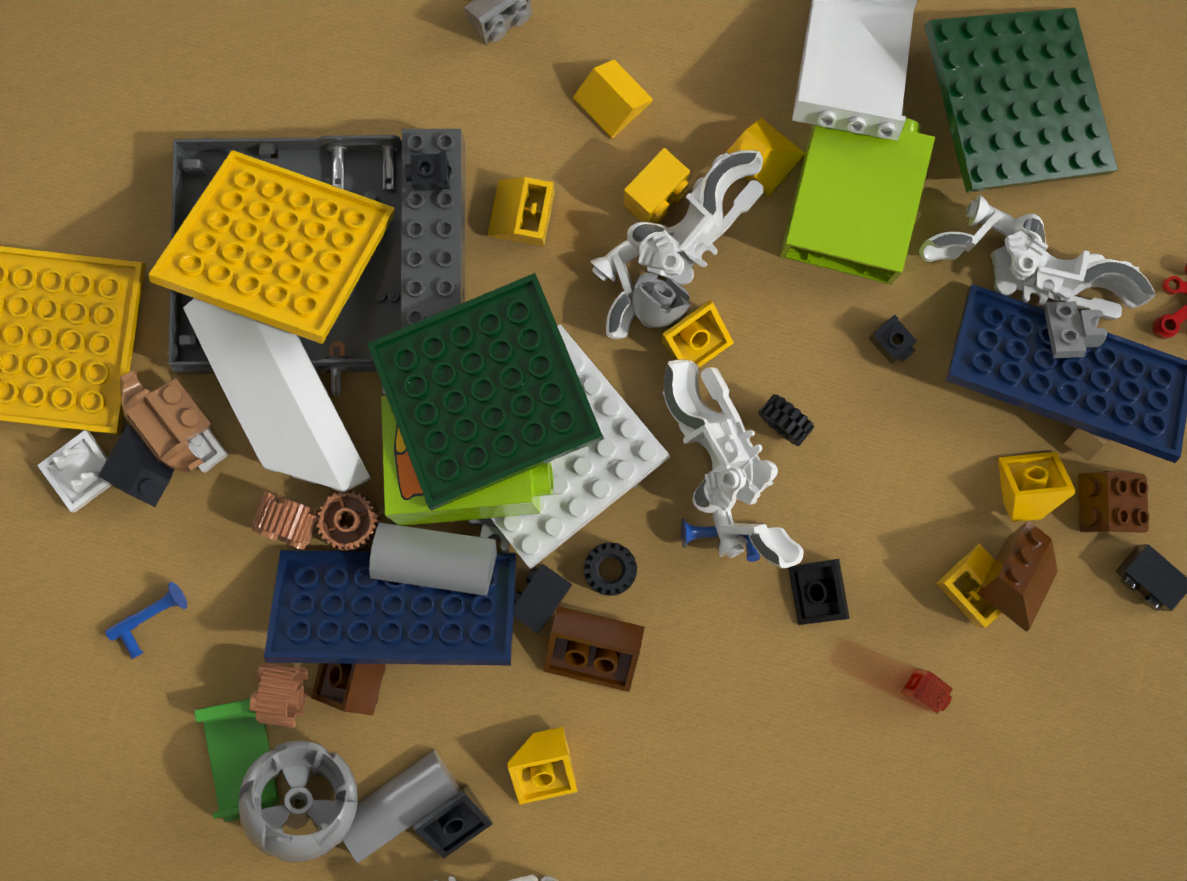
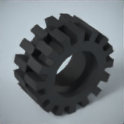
(786, 419)
(616, 551)

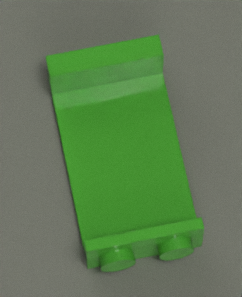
(233, 745)

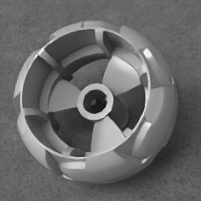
(332, 817)

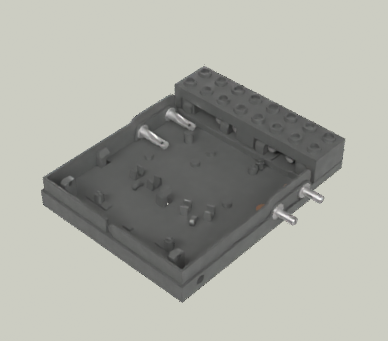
(413, 268)

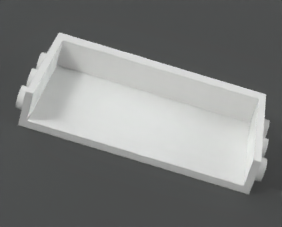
(855, 66)

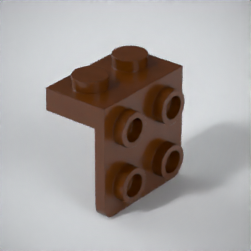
(1113, 502)

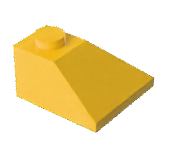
(776, 150)
(1033, 485)
(542, 767)

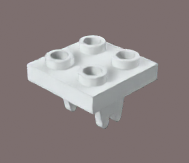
(75, 471)

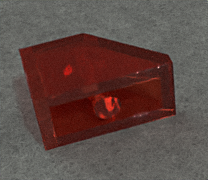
(928, 690)

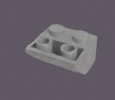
(496, 17)

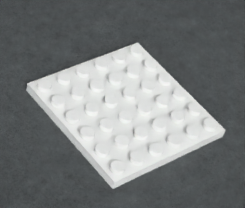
(591, 476)

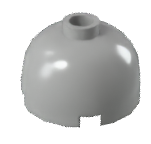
(659, 302)

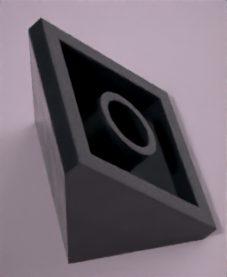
(819, 592)
(453, 823)

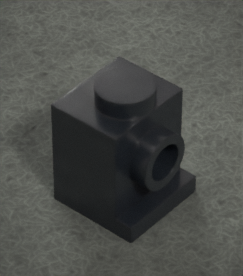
(436, 179)
(883, 340)

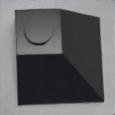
(136, 469)

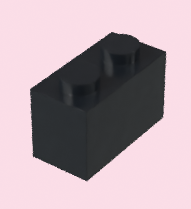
(1153, 577)
(540, 597)

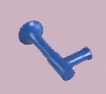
(691, 532)
(123, 629)

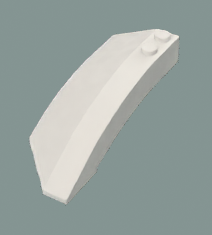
(277, 398)

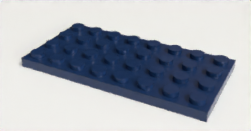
(1112, 391)
(337, 614)

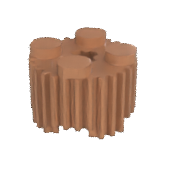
(334, 514)
(285, 519)
(279, 694)

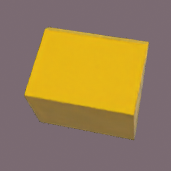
(611, 97)
(698, 336)

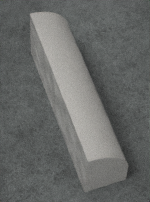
(432, 558)
(399, 804)

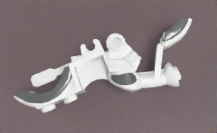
(676, 249)
(1029, 268)
(736, 465)

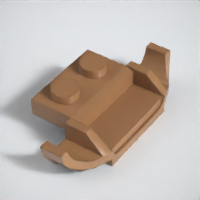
(164, 420)

